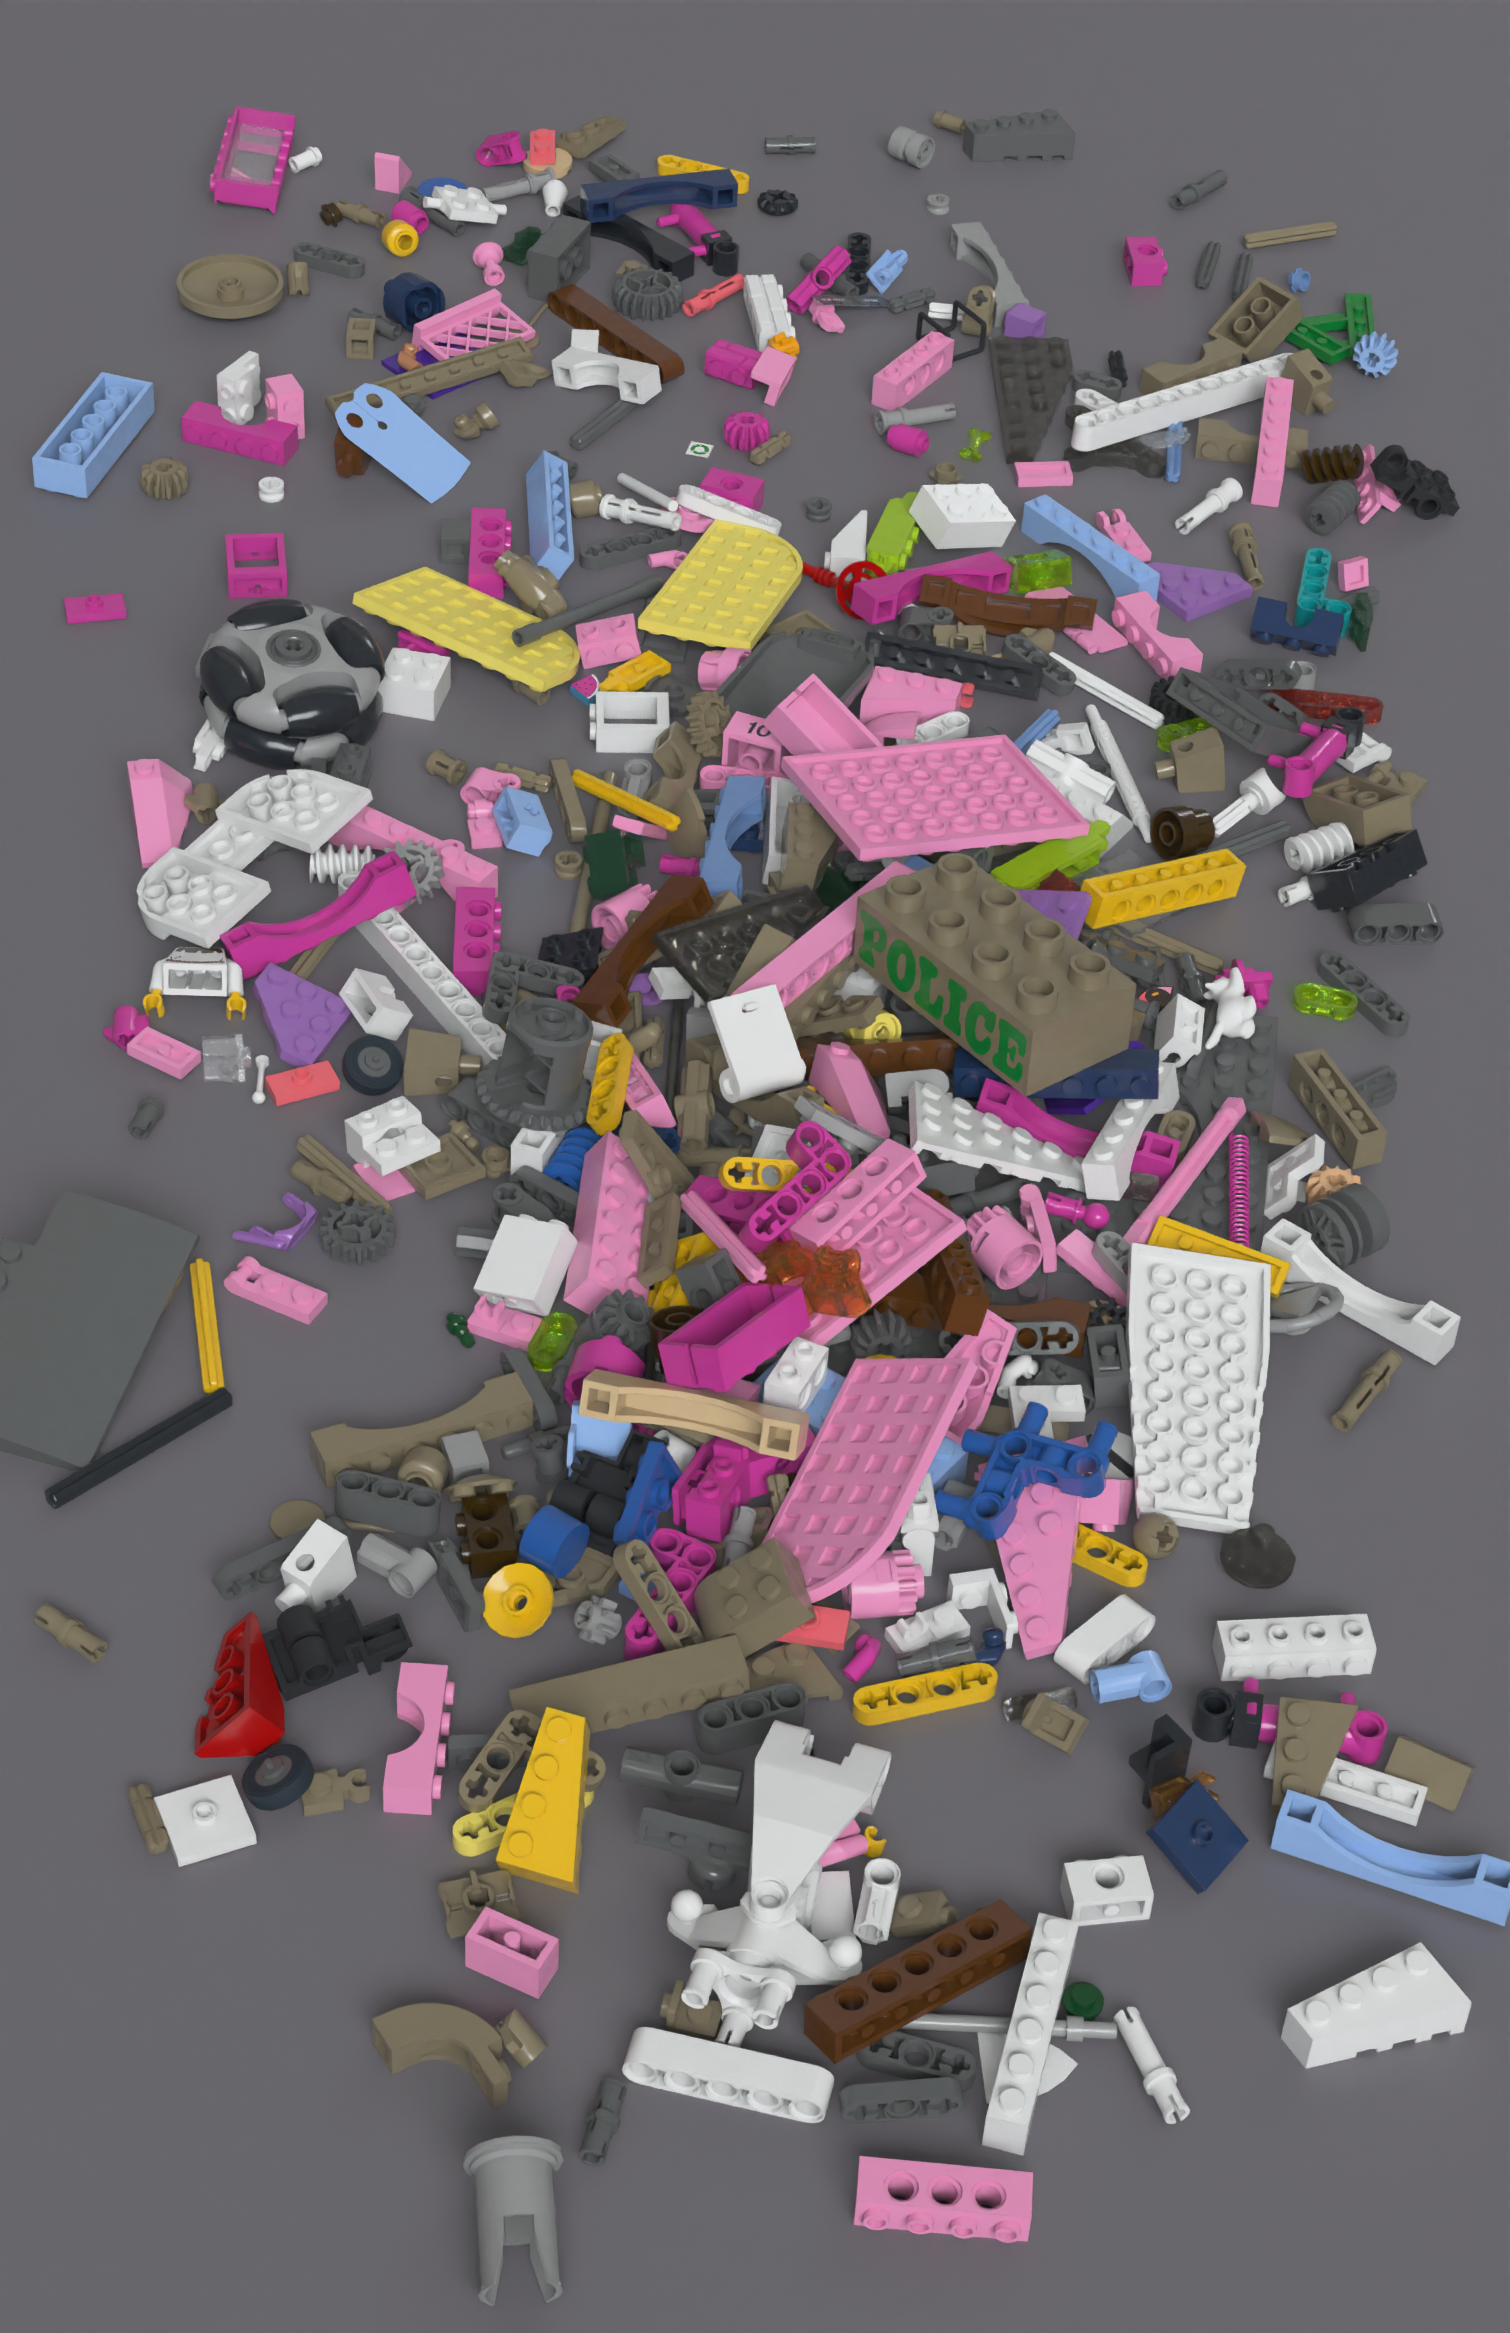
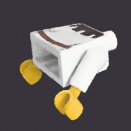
(198, 974)

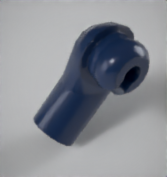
(991, 1649)

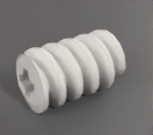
(1318, 847)
(335, 864)

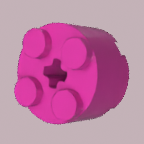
(601, 1354)

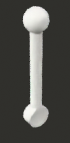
(262, 1062)

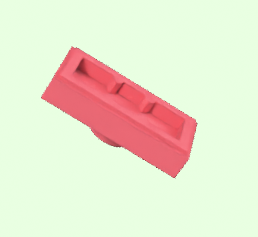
(302, 1083)
(825, 1630)

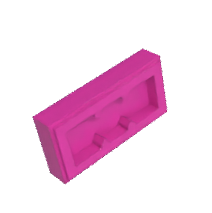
(95, 608)

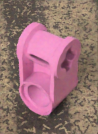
(487, 784)

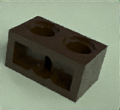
(487, 1534)

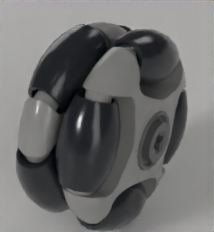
(291, 683)

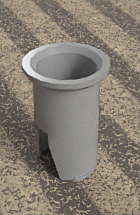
(516, 2208)

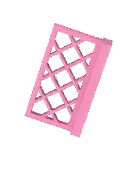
(462, 320)

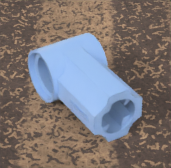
(1140, 1677)

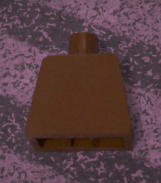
(348, 456)

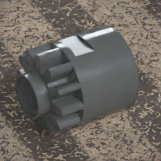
(617, 1316)

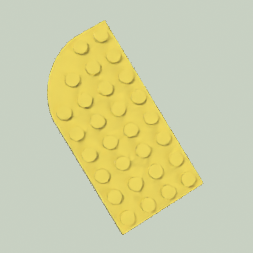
(726, 588)

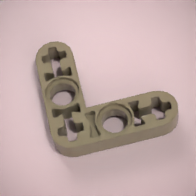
(515, 1749)

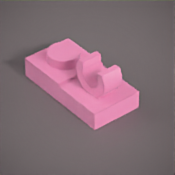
(502, 1324)

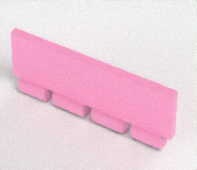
(1100, 639)

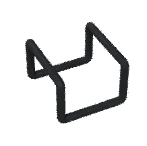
(945, 331)

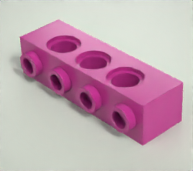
(488, 541)
(475, 936)
(733, 1206)

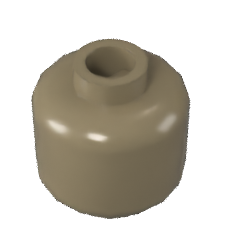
(585, 498)
(425, 1468)

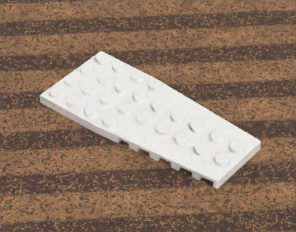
(1196, 1383)

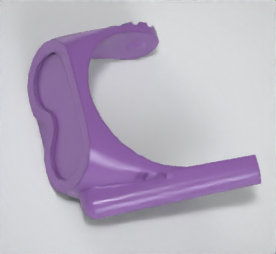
(287, 1238)

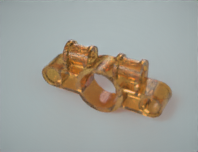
(830, 1275)

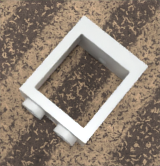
(628, 705)

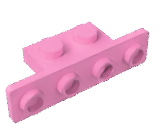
(1372, 492)

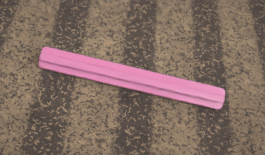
(723, 1237)

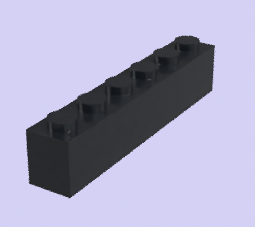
(960, 666)

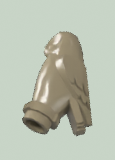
(532, 585)

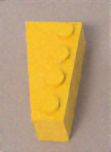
(548, 1813)

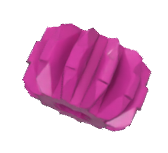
(746, 430)

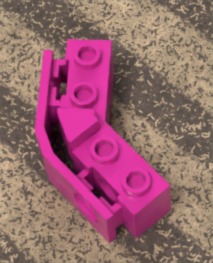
(724, 1478)

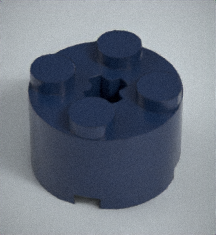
(411, 299)

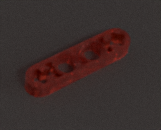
(1325, 702)

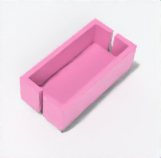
(817, 722)

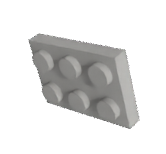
(846, 1132)

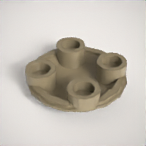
(479, 1485)

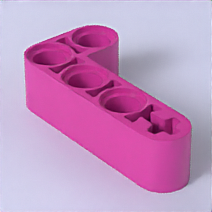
(792, 1196)
(686, 1566)

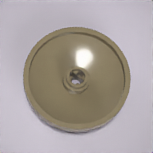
(230, 286)

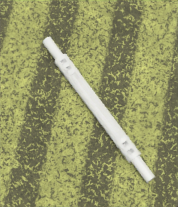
(1119, 772)

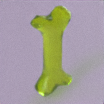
(972, 452)

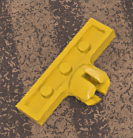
(1180, 1236)

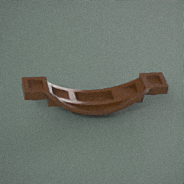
(1004, 613)

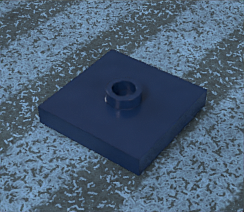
(1197, 1836)

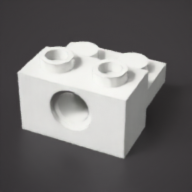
(389, 1136)

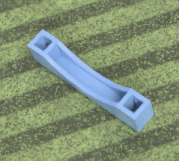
(1049, 521)
(1321, 1835)

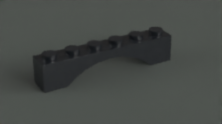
(654, 247)

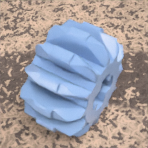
(1383, 357)

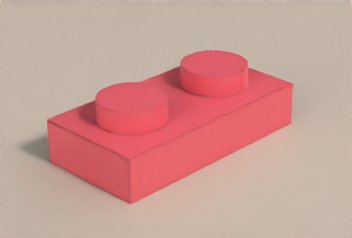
(542, 147)

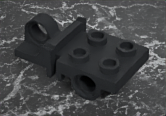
(1415, 483)
(599, 1489)
(327, 1646)

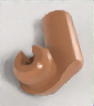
(407, 357)

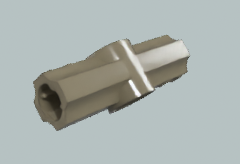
(695, 1107)

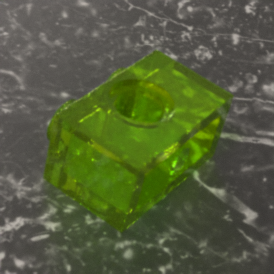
(1040, 571)

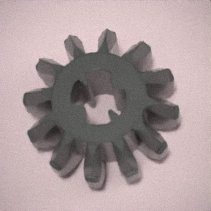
(881, 1335)

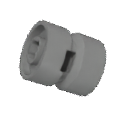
(911, 147)

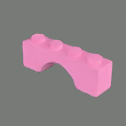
(1137, 619)
(412, 1774)

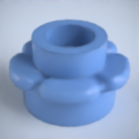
(1299, 280)

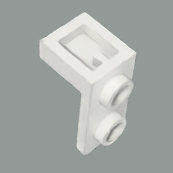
(982, 1588)

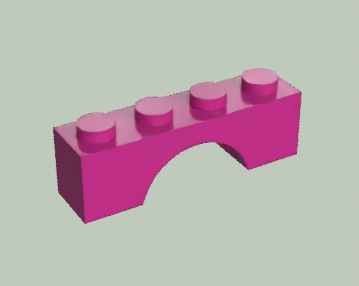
(267, 442)

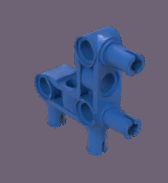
(1041, 1461)

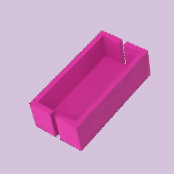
(734, 1336)

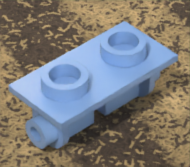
(887, 269)

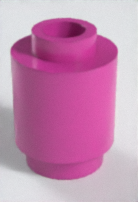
(411, 214)
(908, 439)

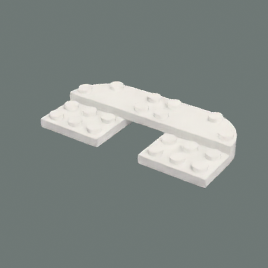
(202, 888)

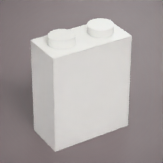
(526, 1264)

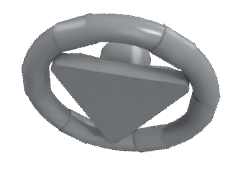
(1297, 1302)

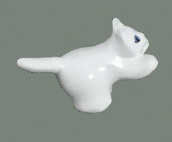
(1234, 1010)

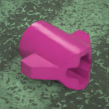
(126, 1026)

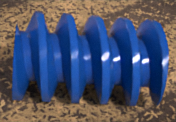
(568, 1158)

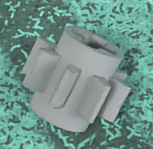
(598, 1620)

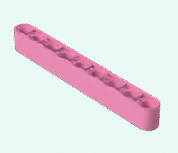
(818, 948)

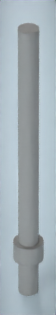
(1072, 2028)

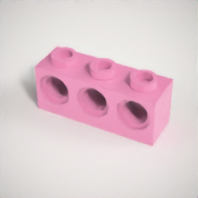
(646, 1097)

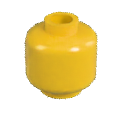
(400, 238)

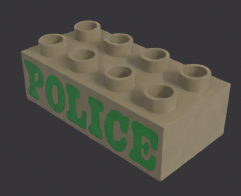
(994, 973)

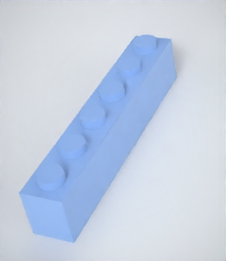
(550, 514)

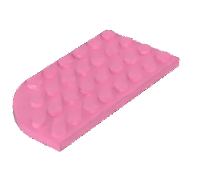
(867, 1465)

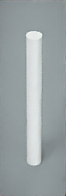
(647, 492)

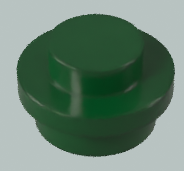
(1083, 2000)

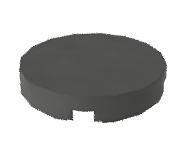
(679, 689)

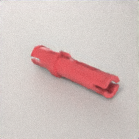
(708, 298)

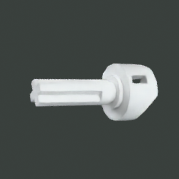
(1257, 795)

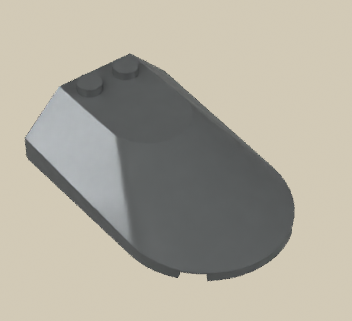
(787, 661)

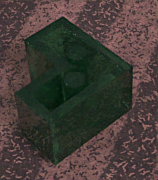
(612, 862)

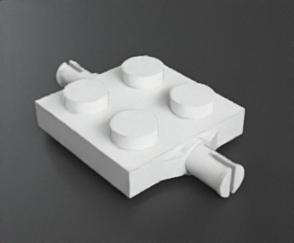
(464, 204)

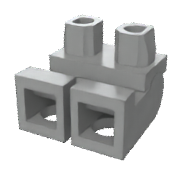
(900, 1082)

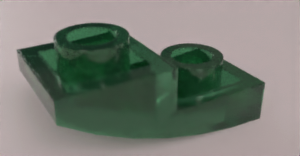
(523, 240)
(1362, 621)

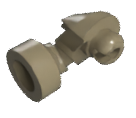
(470, 428)

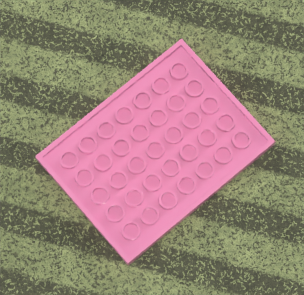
(933, 797)

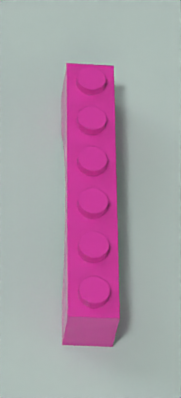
(886, 596)
(376, 889)
(1153, 1155)

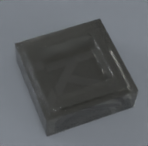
(1142, 1187)

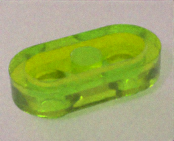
(1178, 730)
(1324, 1001)
(551, 1341)

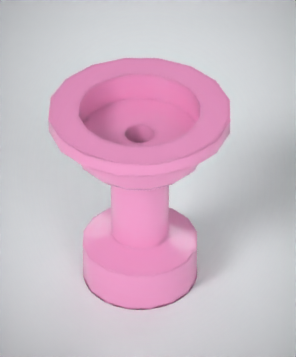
(488, 256)

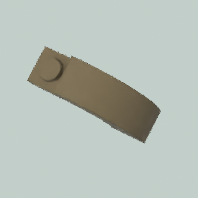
(447, 2034)

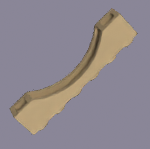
(638, 1400)

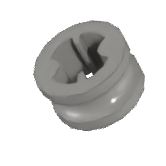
(938, 204)

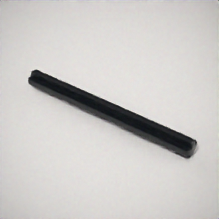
(138, 1448)

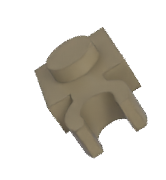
(329, 1791)

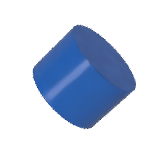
(554, 1541)

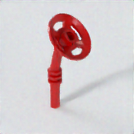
(843, 588)

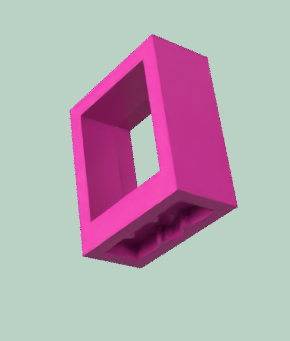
(243, 579)

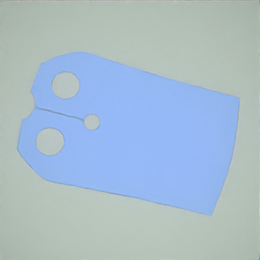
(406, 446)

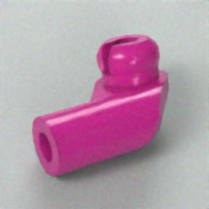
(867, 1653)

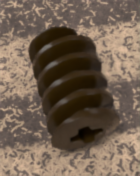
(1332, 464)

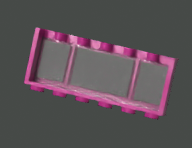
(253, 158)

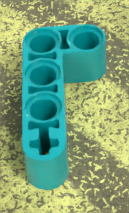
(1313, 590)

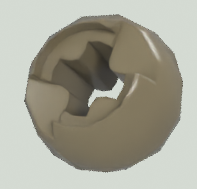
(1155, 1536)

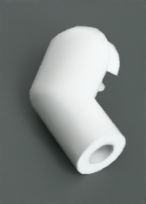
(1013, 1370)

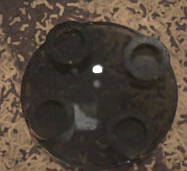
(1257, 1557)

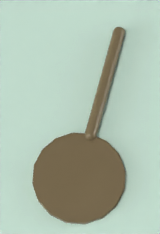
(300, 1514)

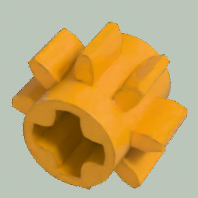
(785, 344)

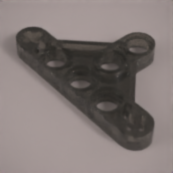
(1116, 455)

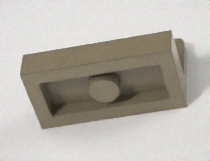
(1431, 1768)

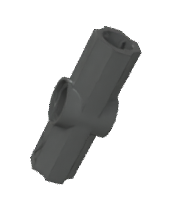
(681, 1776)

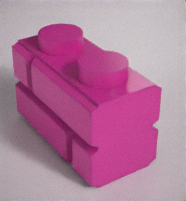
(732, 363)

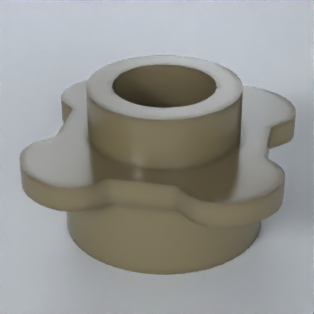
(945, 473)
(495, 1161)

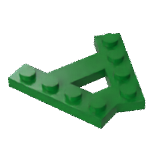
(1356, 320)

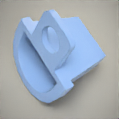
(594, 1436)

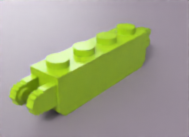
(894, 536)
(1067, 855)

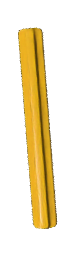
(625, 800)
(206, 1326)

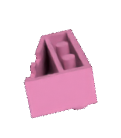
(904, 691)

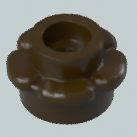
(330, 214)

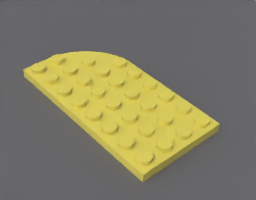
(472, 626)

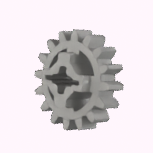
(423, 867)

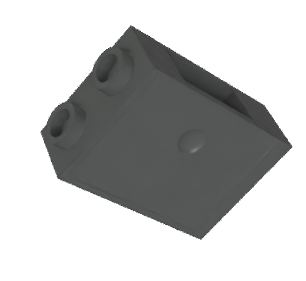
(941, 1174)

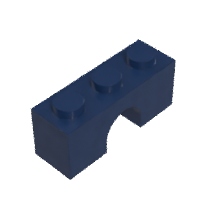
(1319, 636)

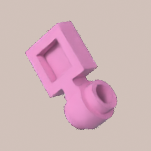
(482, 826)

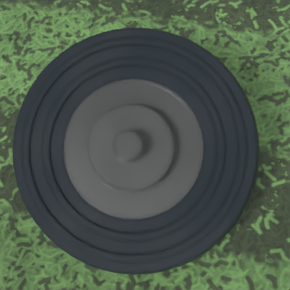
(372, 1065)
(277, 1777)

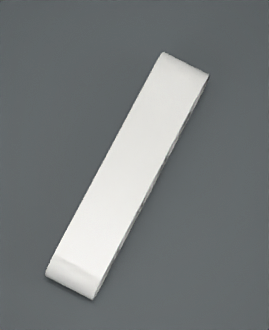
(728, 2075)

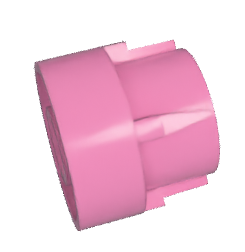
(718, 666)

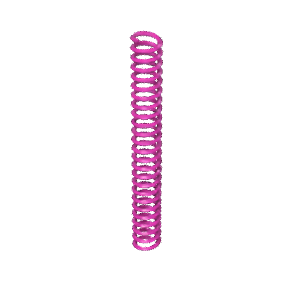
(1232, 1192)

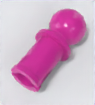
(1094, 1215)

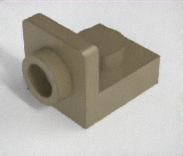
(690, 2021)

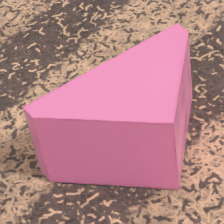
(390, 173)

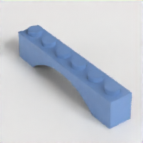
(740, 807)

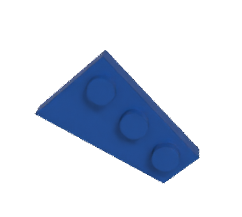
(648, 1495)

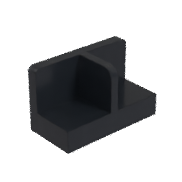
(1164, 1757)

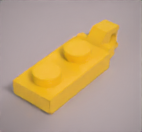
(635, 673)

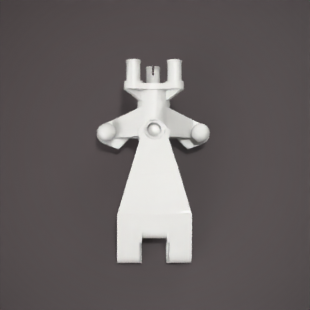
(762, 1947)

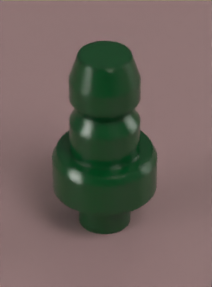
(457, 1326)

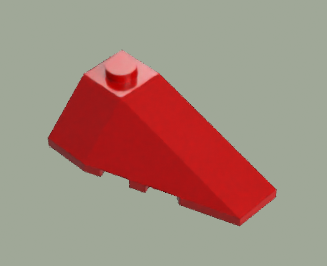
(245, 1699)

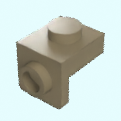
(1053, 1723)
(922, 1914)

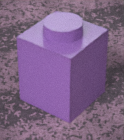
(1024, 322)

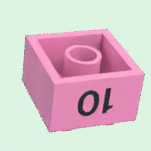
(751, 744)

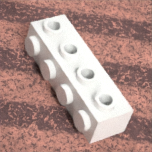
(1294, 1647)

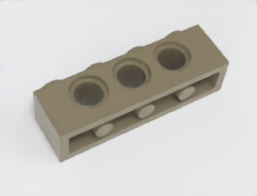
(1337, 1108)

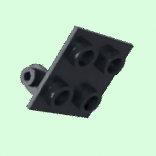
(574, 950)

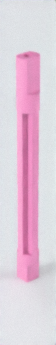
(1188, 1170)

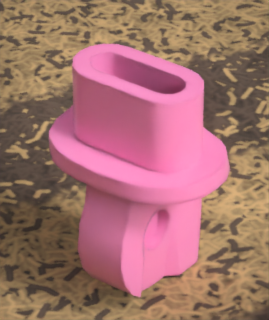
(826, 317)

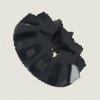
(777, 202)

